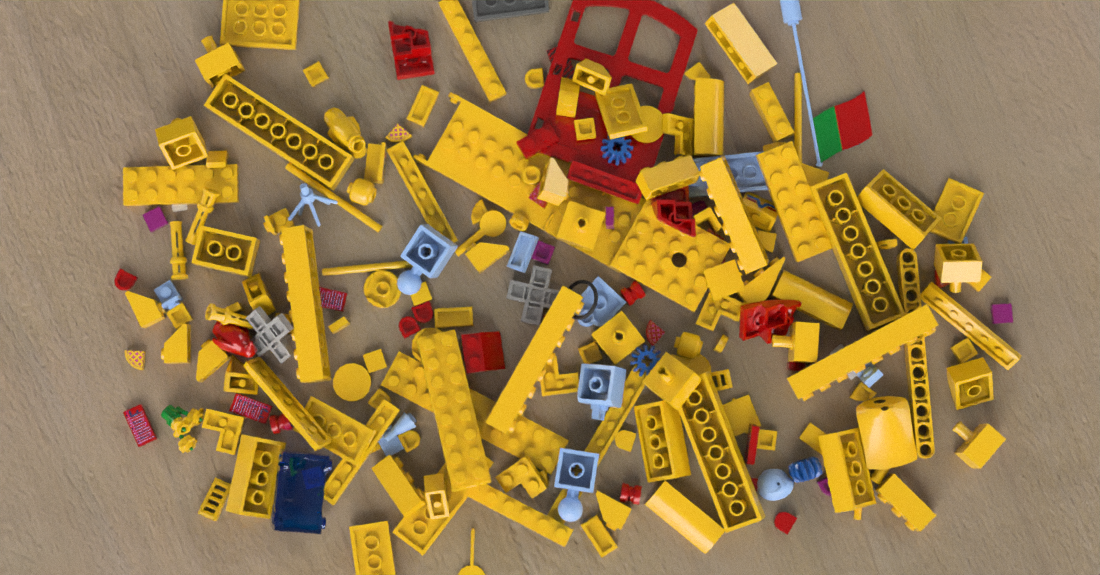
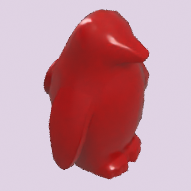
(233, 339)

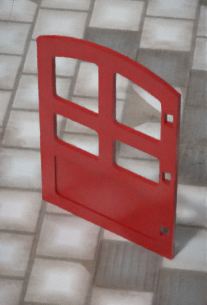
(618, 65)

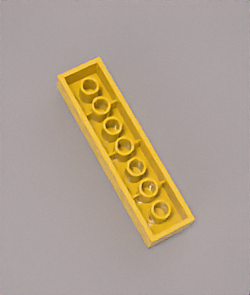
(279, 132)
(857, 252)
(305, 304)
(866, 350)
(535, 359)
(453, 410)
(720, 457)

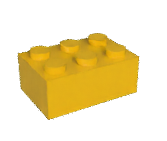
(225, 251)

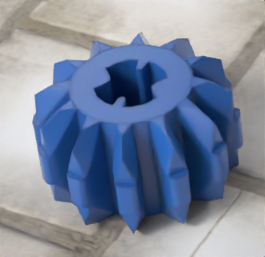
(625, 149)
(640, 357)
(805, 469)

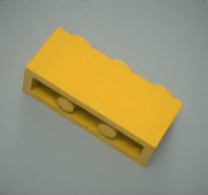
(771, 113)
(667, 176)
(399, 485)
(904, 503)

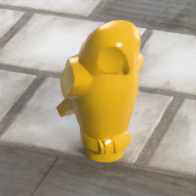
(345, 132)

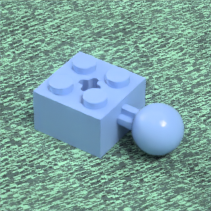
(418, 255)
(571, 508)

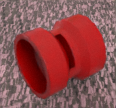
(632, 293)
(279, 423)
(630, 493)

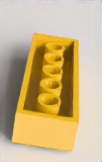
(734, 214)

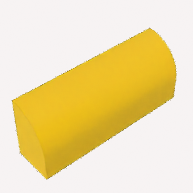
(740, 43)
(708, 117)
(814, 300)
(685, 517)

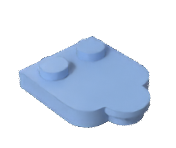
(608, 304)

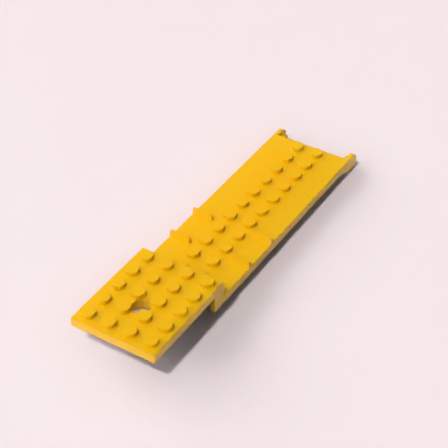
(484, 158)

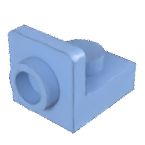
(168, 295)
(869, 375)

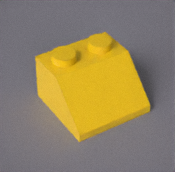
(970, 383)

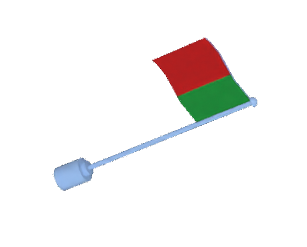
(840, 125)

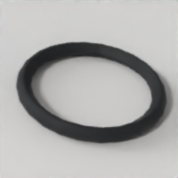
(595, 298)

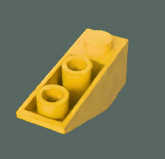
(760, 287)

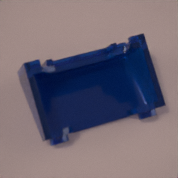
(300, 492)

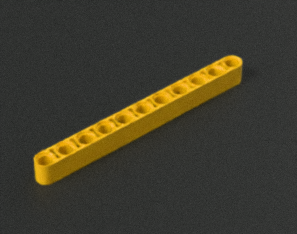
(920, 362)

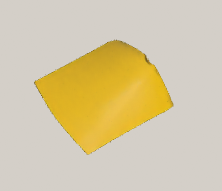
(886, 434)

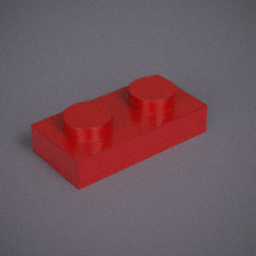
(537, 141)

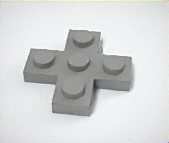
(535, 294)
(271, 334)

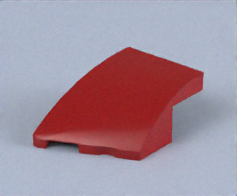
(410, 51)
(675, 210)
(766, 319)

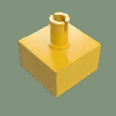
(218, 62)
(181, 142)
(580, 226)
(957, 264)
(618, 338)
(801, 342)
(672, 381)
(978, 444)

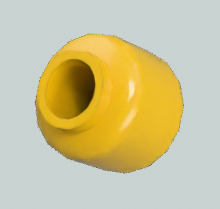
(362, 191)
(688, 345)

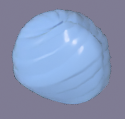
(769, 485)

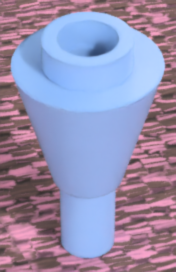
(404, 424)

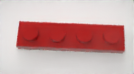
(604, 182)

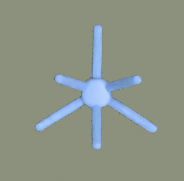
(309, 197)

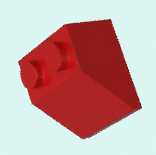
(483, 352)

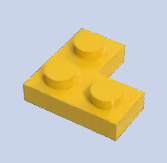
(682, 129)
(712, 310)
(558, 384)
(228, 425)
(524, 473)

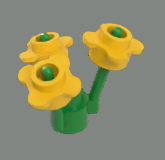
(181, 425)

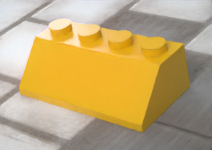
(898, 209)
(662, 441)
(847, 470)
(254, 477)

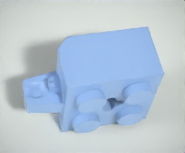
(601, 388)

